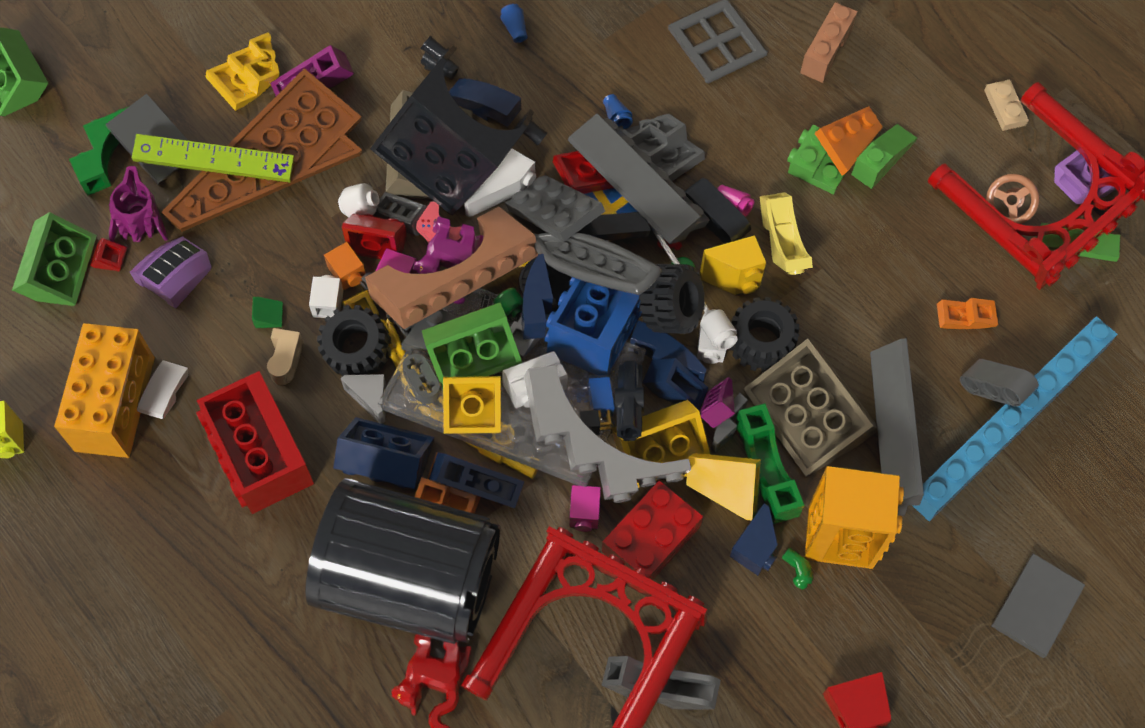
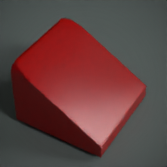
(108, 255)

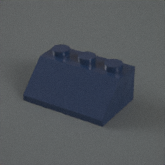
(383, 453)

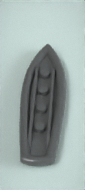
(598, 262)

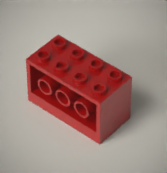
(253, 443)

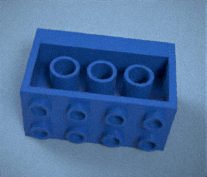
(592, 325)

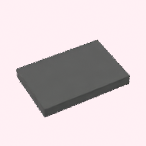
(146, 119)
(1038, 605)

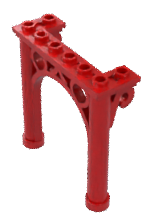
(1045, 265)
(553, 560)

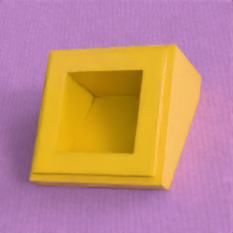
(362, 299)

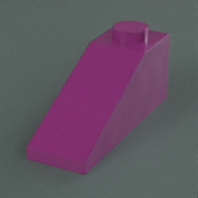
(328, 66)

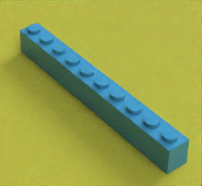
(1012, 420)

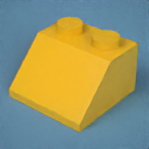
(734, 266)

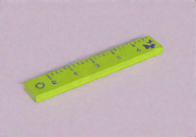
(213, 158)

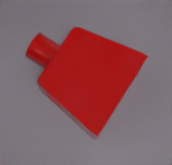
(860, 702)

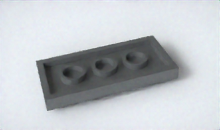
(555, 207)

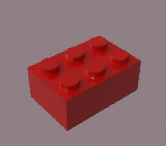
(653, 531)

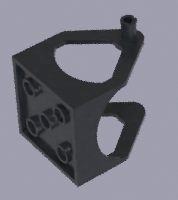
(443, 146)

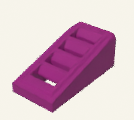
(718, 403)

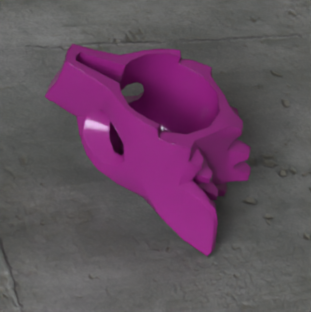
(134, 210)

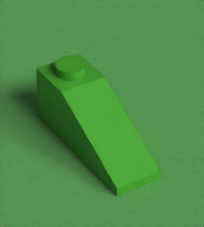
(882, 155)

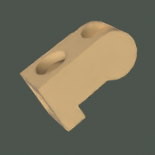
(286, 355)

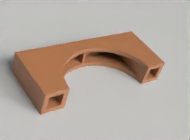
(416, 296)

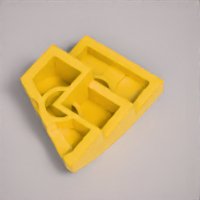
(246, 72)

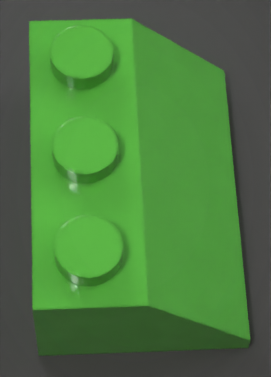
(20, 74)
(54, 261)
(472, 344)

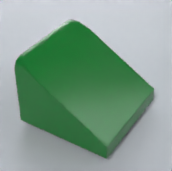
(267, 313)

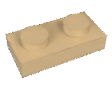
(1006, 105)

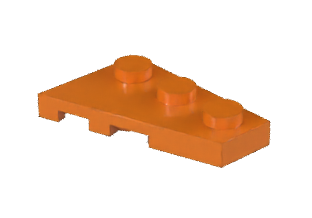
(849, 137)

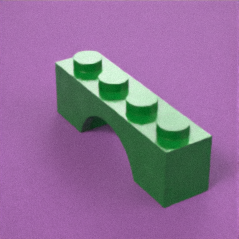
(774, 483)

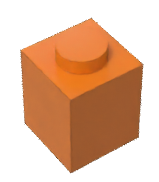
(345, 265)

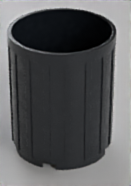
(402, 562)

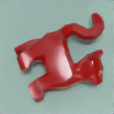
(433, 673)

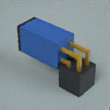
(600, 402)

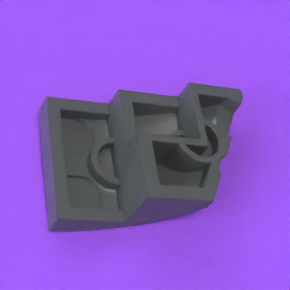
(666, 144)

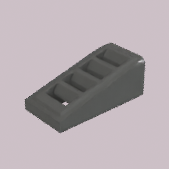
(415, 209)

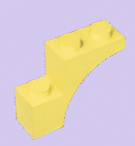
(785, 240)

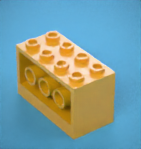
(105, 390)
(853, 517)

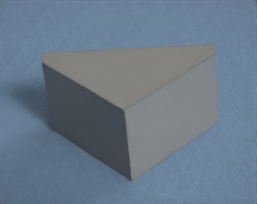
(367, 392)

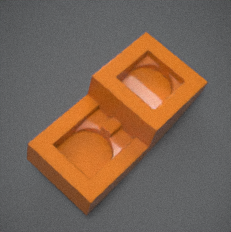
(967, 315)

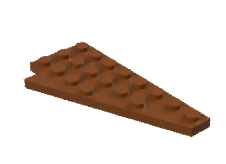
(299, 122)

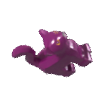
(446, 251)

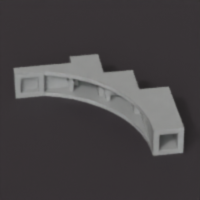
(556, 419)

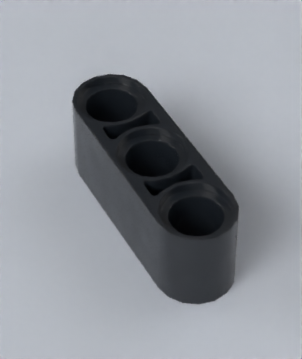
(724, 217)

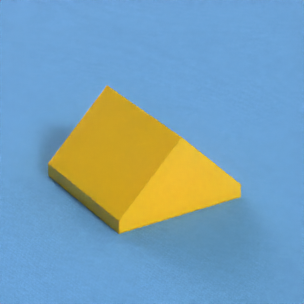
(472, 404)

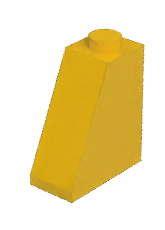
(727, 481)

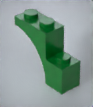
(93, 165)

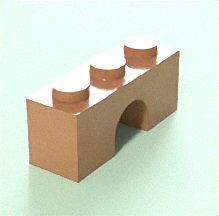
(826, 43)

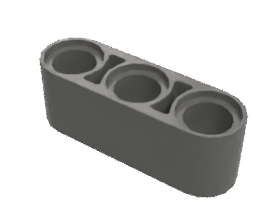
(999, 382)

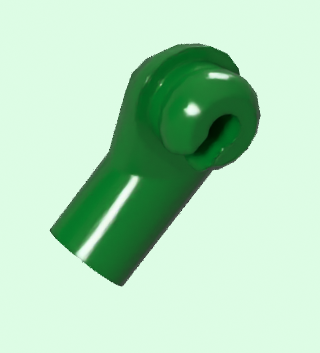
(802, 568)

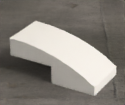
(162, 389)

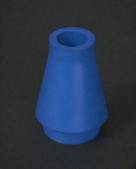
(513, 19)
(617, 111)

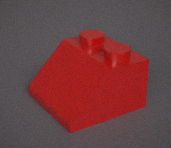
(372, 235)

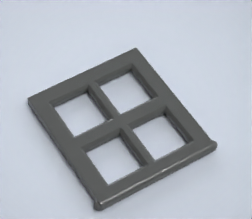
(695, 52)

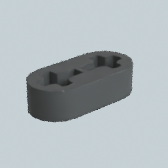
(426, 375)

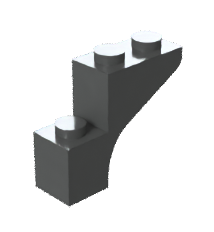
(681, 691)

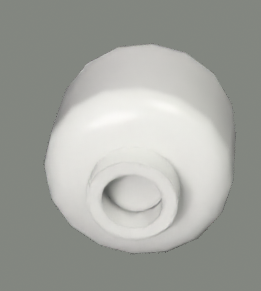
(359, 200)

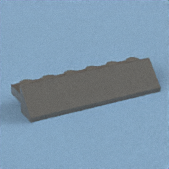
(638, 179)
(897, 420)

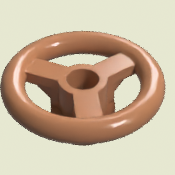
(993, 191)

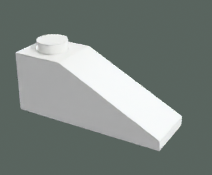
(509, 178)

